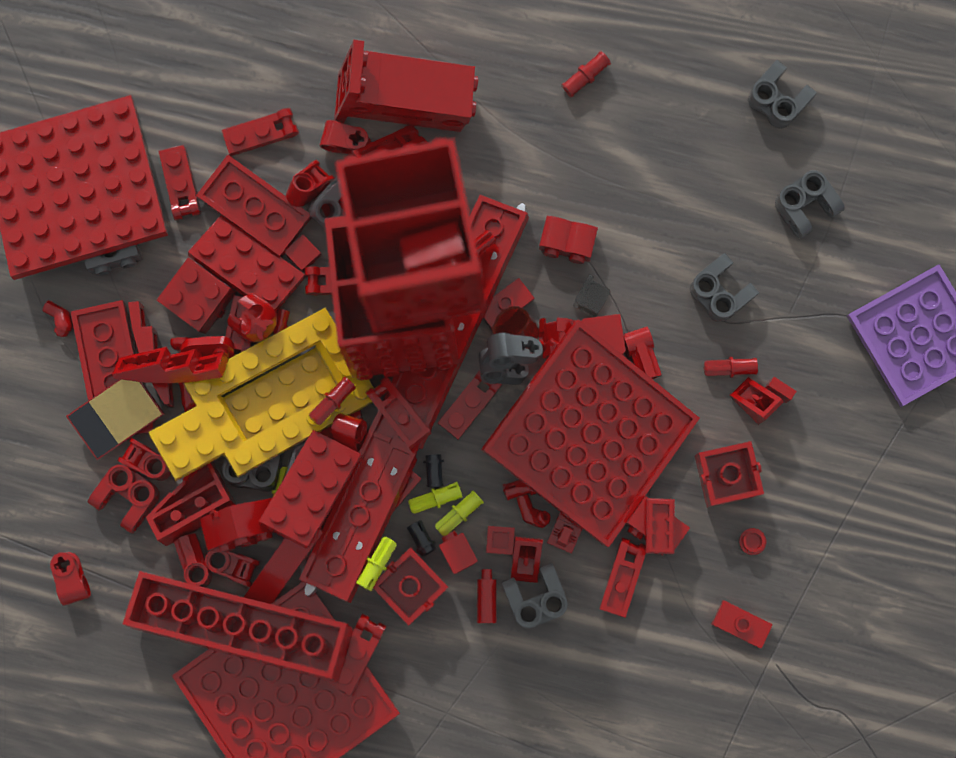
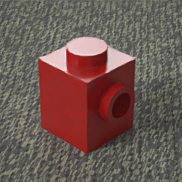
(457, 552)

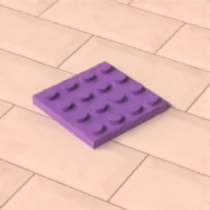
(911, 334)

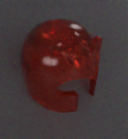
(516, 321)

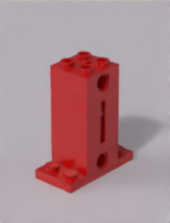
(404, 90)

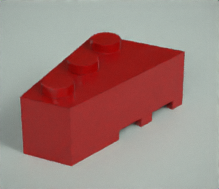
(193, 499)

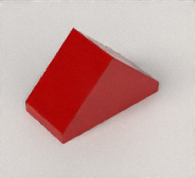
(609, 329)
(756, 400)
(526, 559)

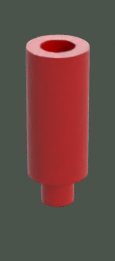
(486, 597)

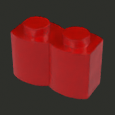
(568, 239)

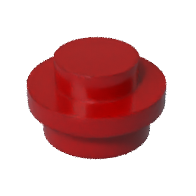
(752, 541)

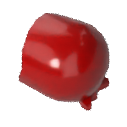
(256, 321)
(552, 333)

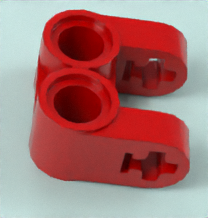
(108, 487)

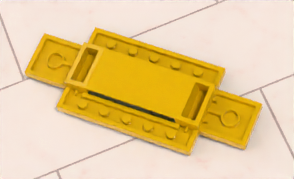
(268, 412)

